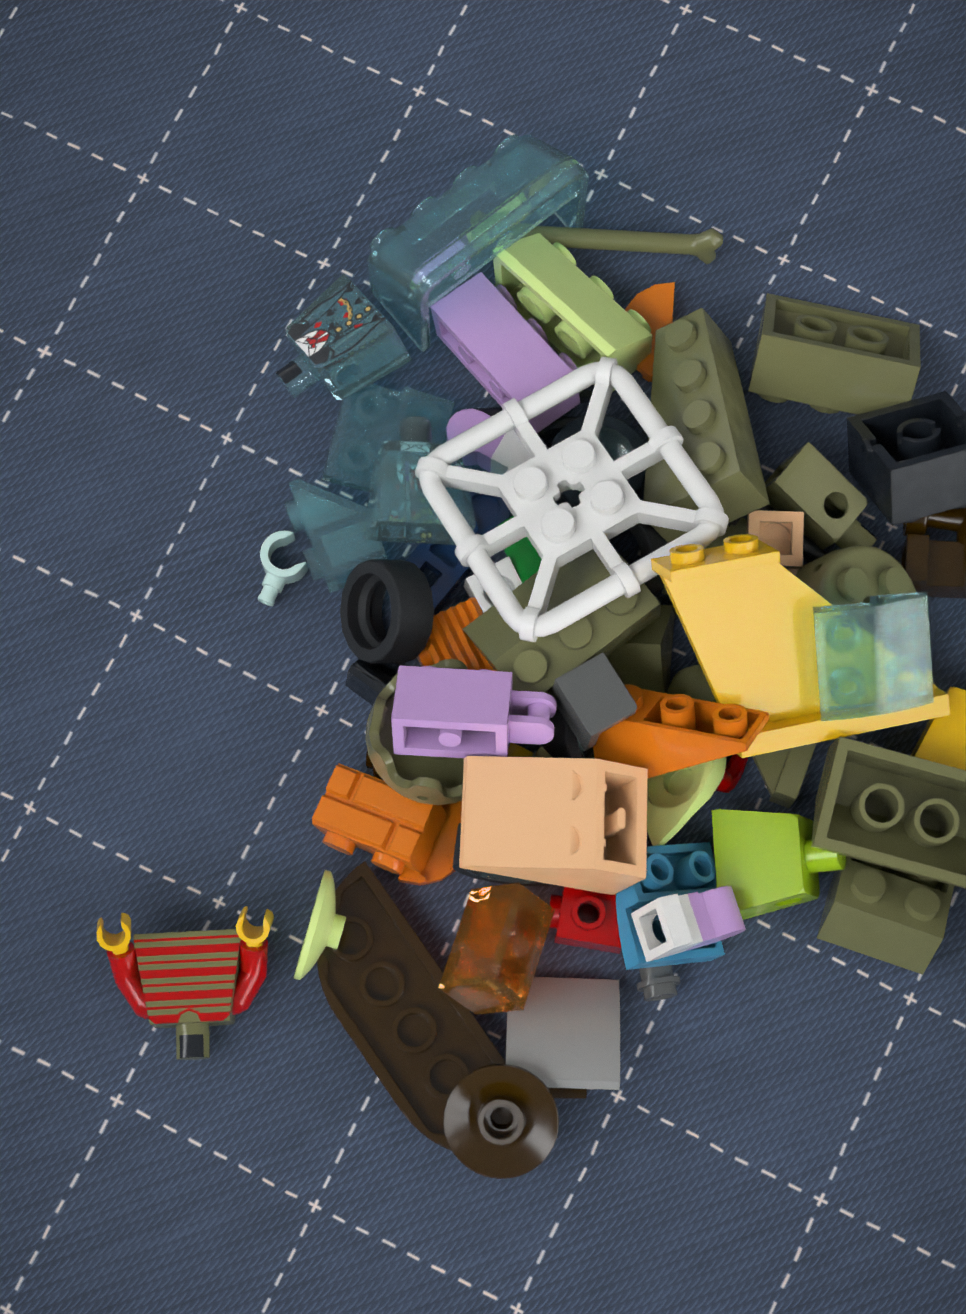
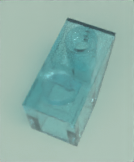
(333, 531)

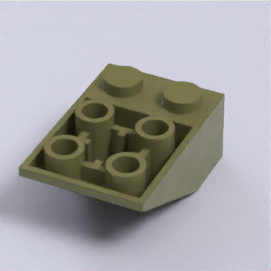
(886, 914)

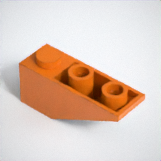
(678, 732)

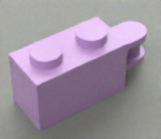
(466, 713)

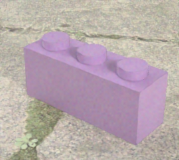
(501, 346)

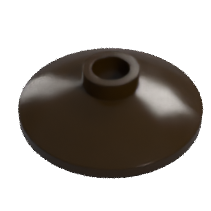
(496, 1148)

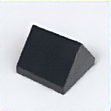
(370, 678)

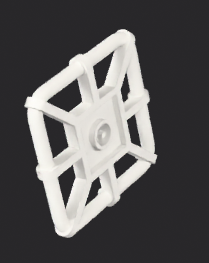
(564, 532)

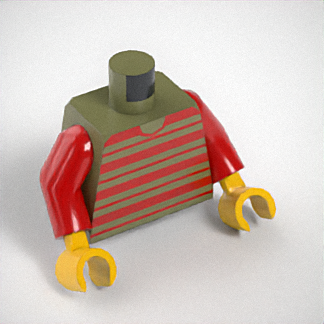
(189, 976)

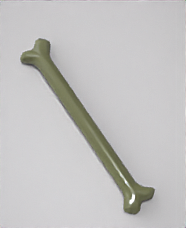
(698, 244)

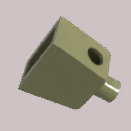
(829, 501)

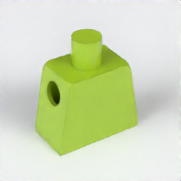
(768, 859)

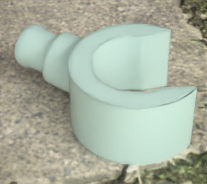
(275, 577)

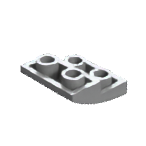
(568, 1033)

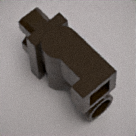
(934, 564)

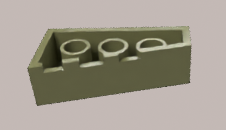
(703, 397)

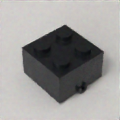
(911, 457)

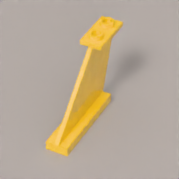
(758, 641)

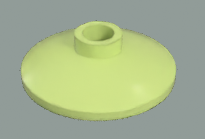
(323, 929)

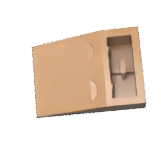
(555, 821)

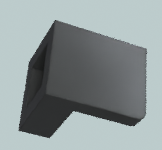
(592, 699)

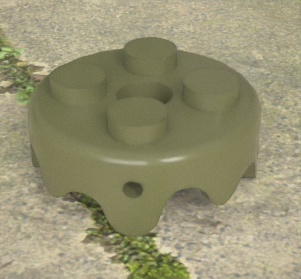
(855, 574)
(414, 777)

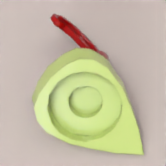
(681, 793)

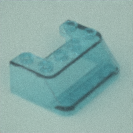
(471, 226)

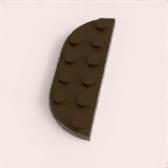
(393, 1010)

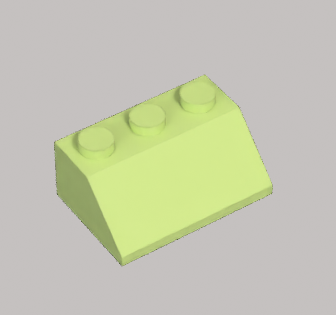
(570, 306)

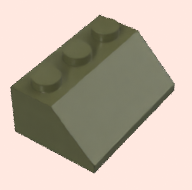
(833, 357)
(602, 631)
(892, 811)

